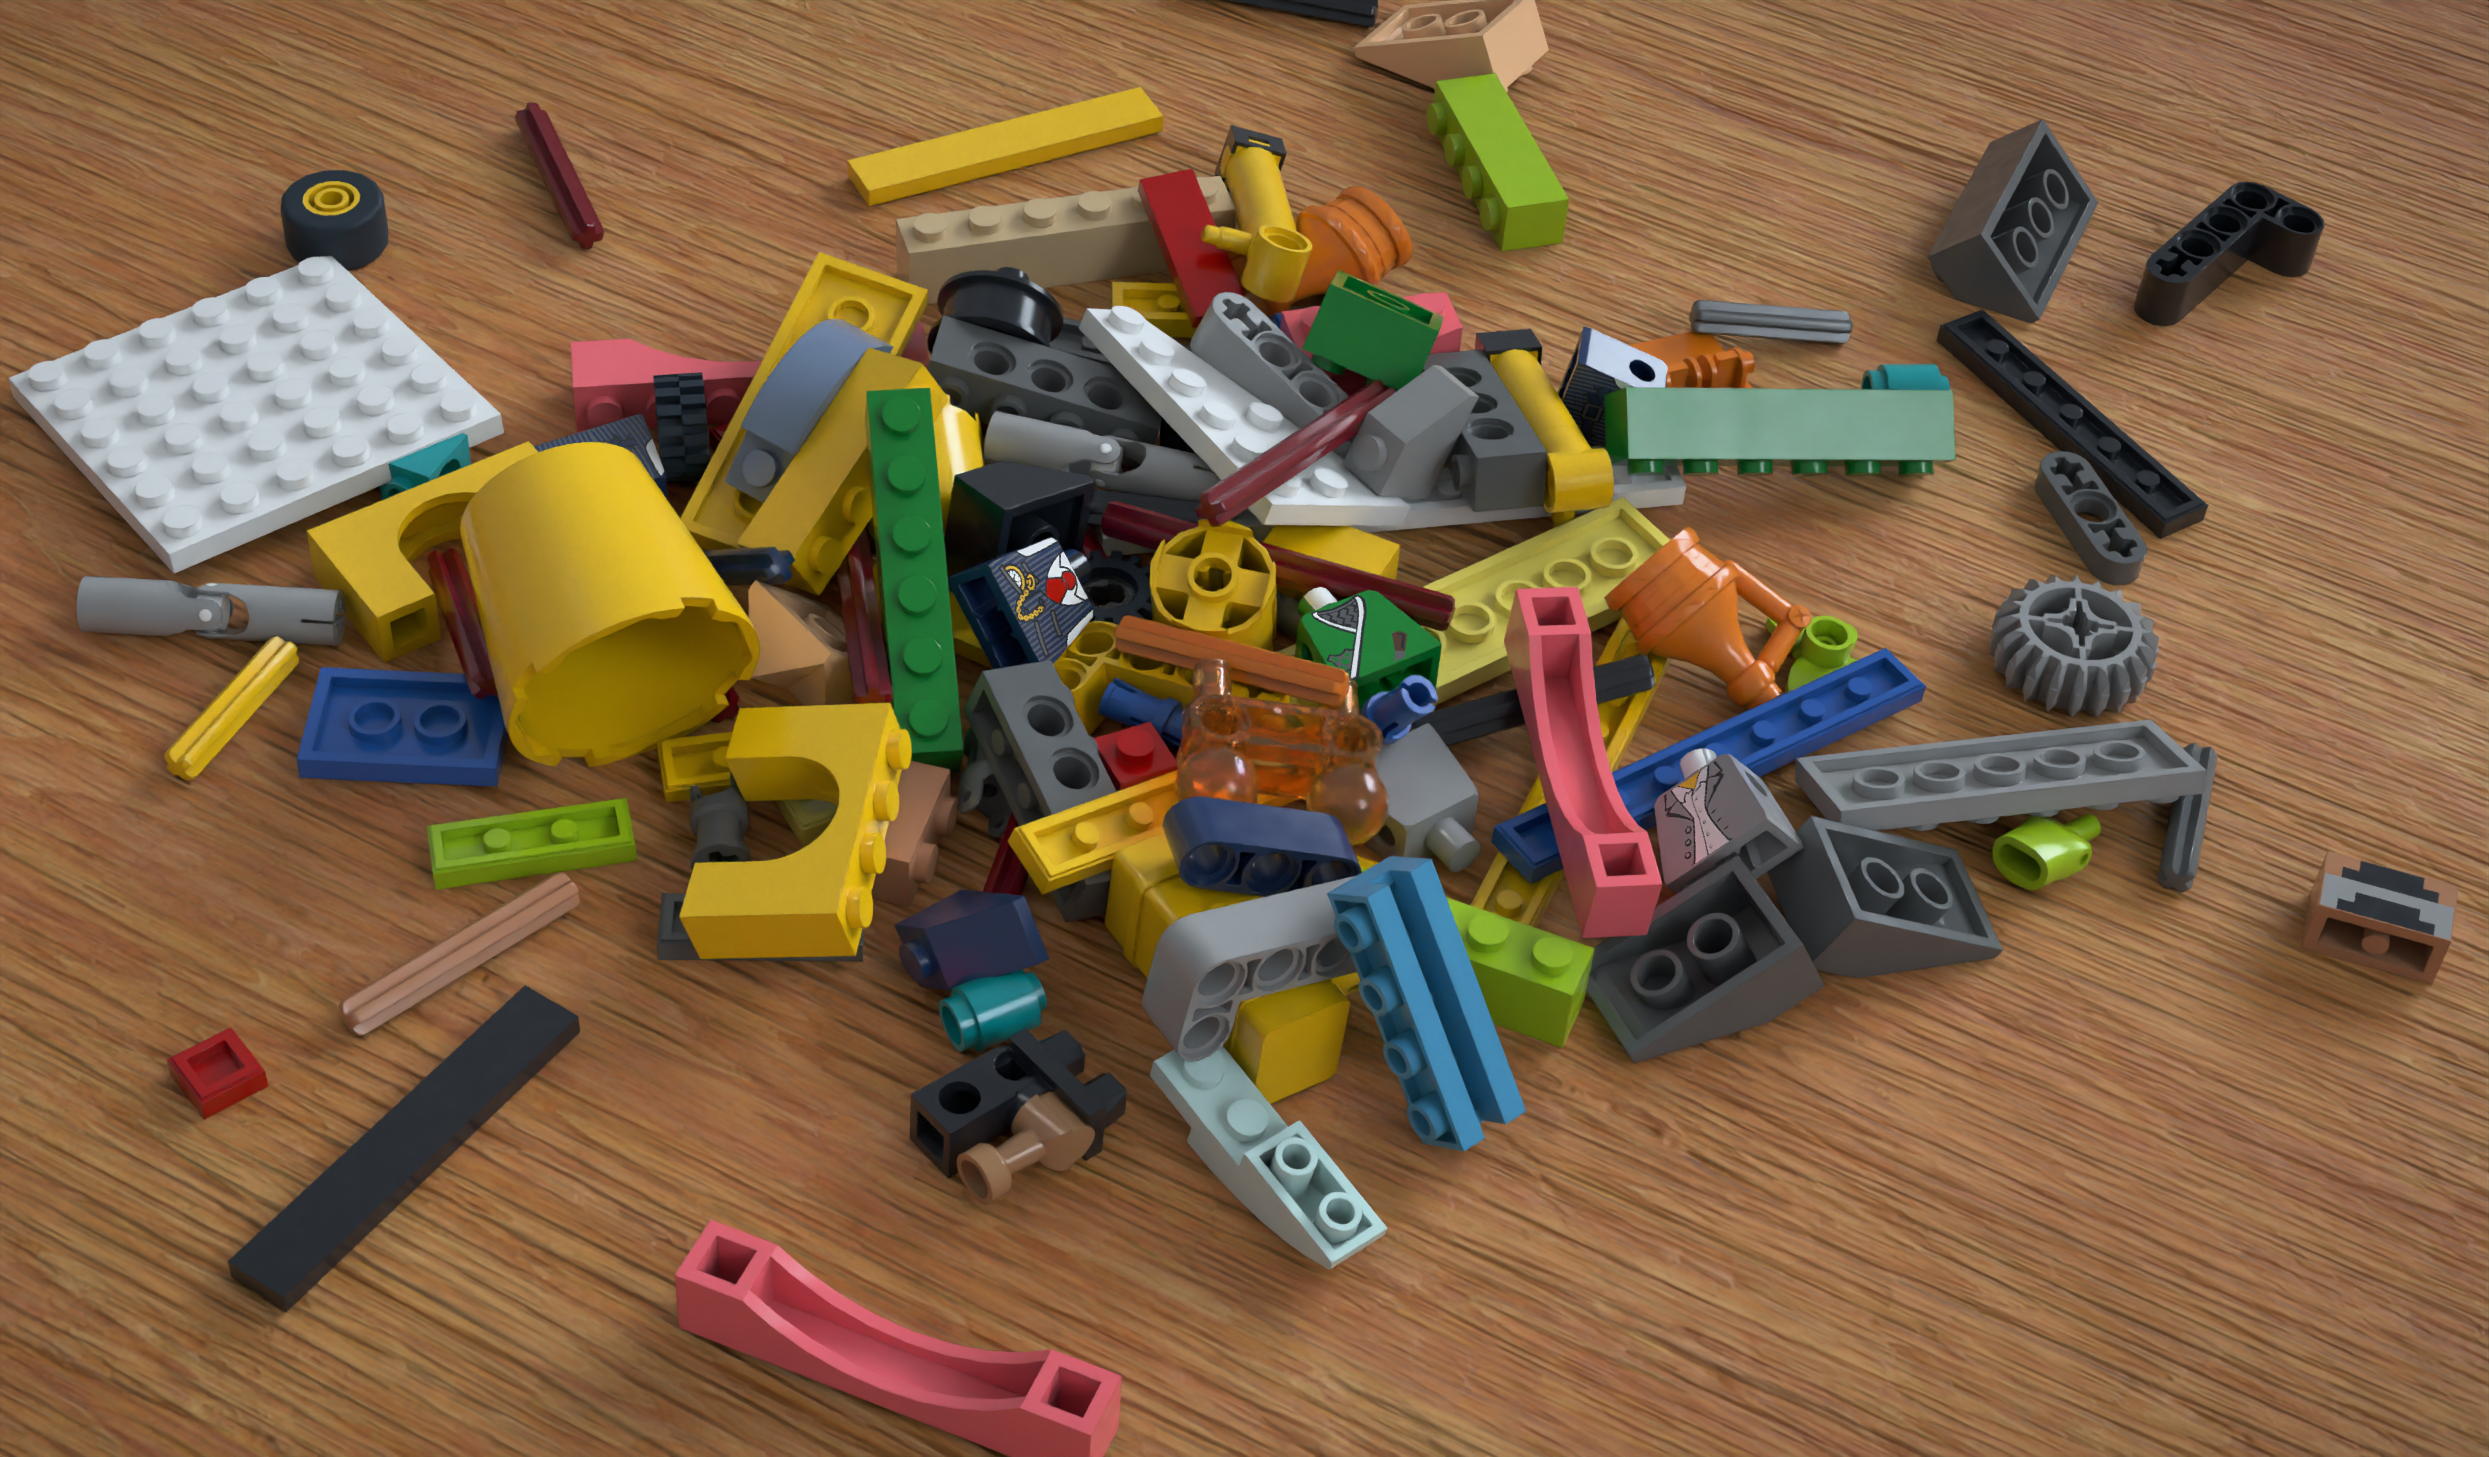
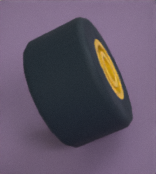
(335, 217)

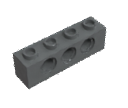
(1018, 377)
(1497, 454)
(1041, 759)

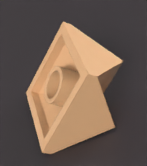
(800, 646)

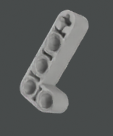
(1264, 361)
(1239, 954)

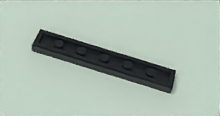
(2072, 423)
(403, 1149)

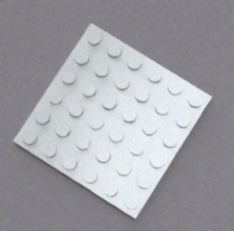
(250, 409)

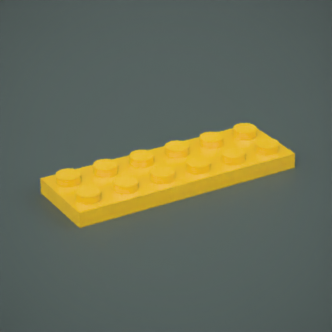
(831, 290)

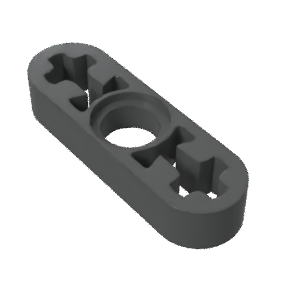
(2089, 538)

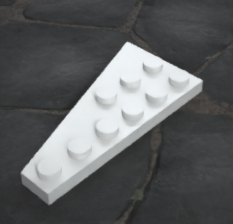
(1232, 425)

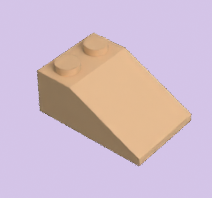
(1458, 40)

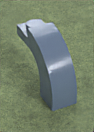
(795, 401)

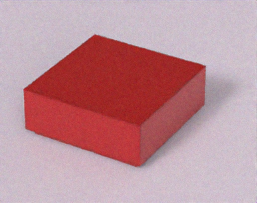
(217, 1073)

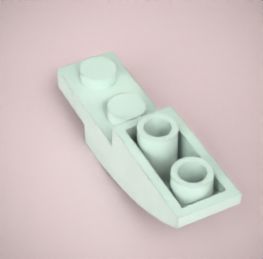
(1264, 1162)

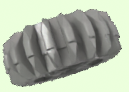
(2073, 645)

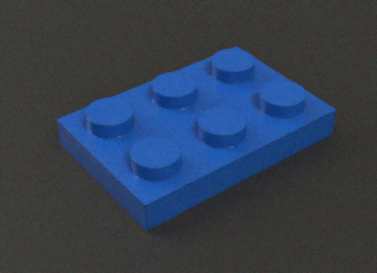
(401, 729)

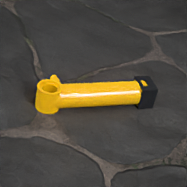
(1267, 230)
(1574, 472)

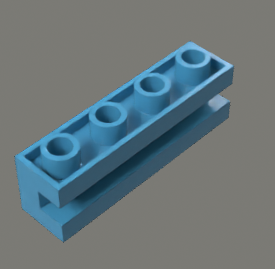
(1425, 1001)

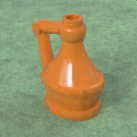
(1348, 235)
(1687, 611)

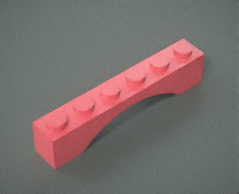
(617, 379)
(1599, 842)
(777, 1311)

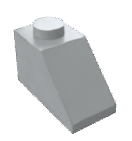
(1411, 435)

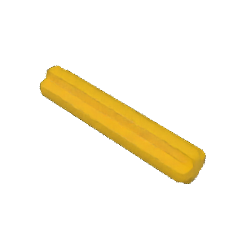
(231, 708)

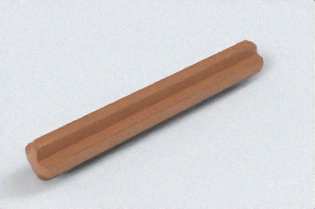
(458, 954)

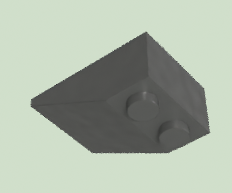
(1880, 902)
(1705, 969)

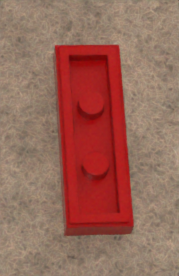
(1178, 218)

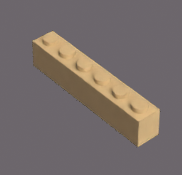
(1048, 239)

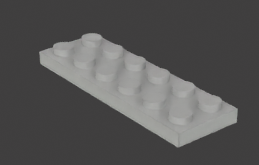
(2000, 776)

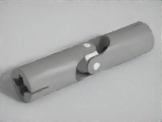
(1054, 446)
(173, 607)

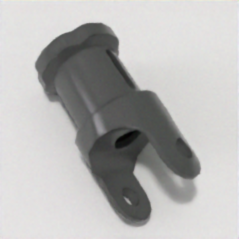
(980, 788)
(719, 825)

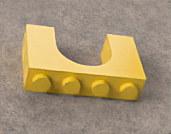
(373, 551)
(821, 894)

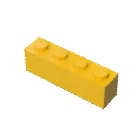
(826, 487)

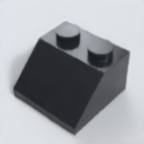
(1011, 508)

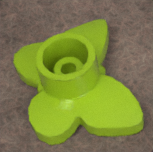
(1819, 649)

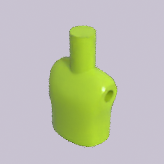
(2045, 850)

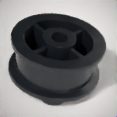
(1000, 302)

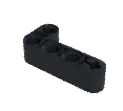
(2235, 228)

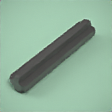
(1770, 322)
(2187, 828)

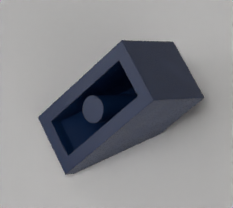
(969, 939)

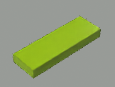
(531, 843)

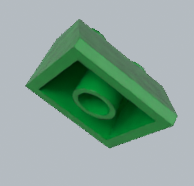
(1371, 333)

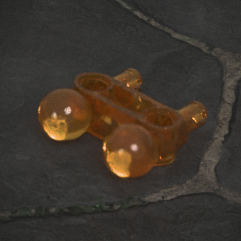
(1280, 749)

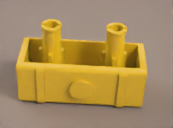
(1277, 1038)

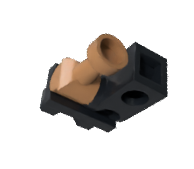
(1021, 1090)

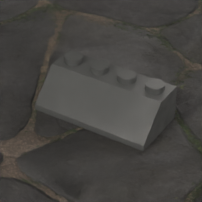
(2014, 225)

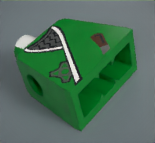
(1366, 639)

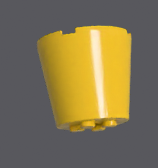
(598, 607)

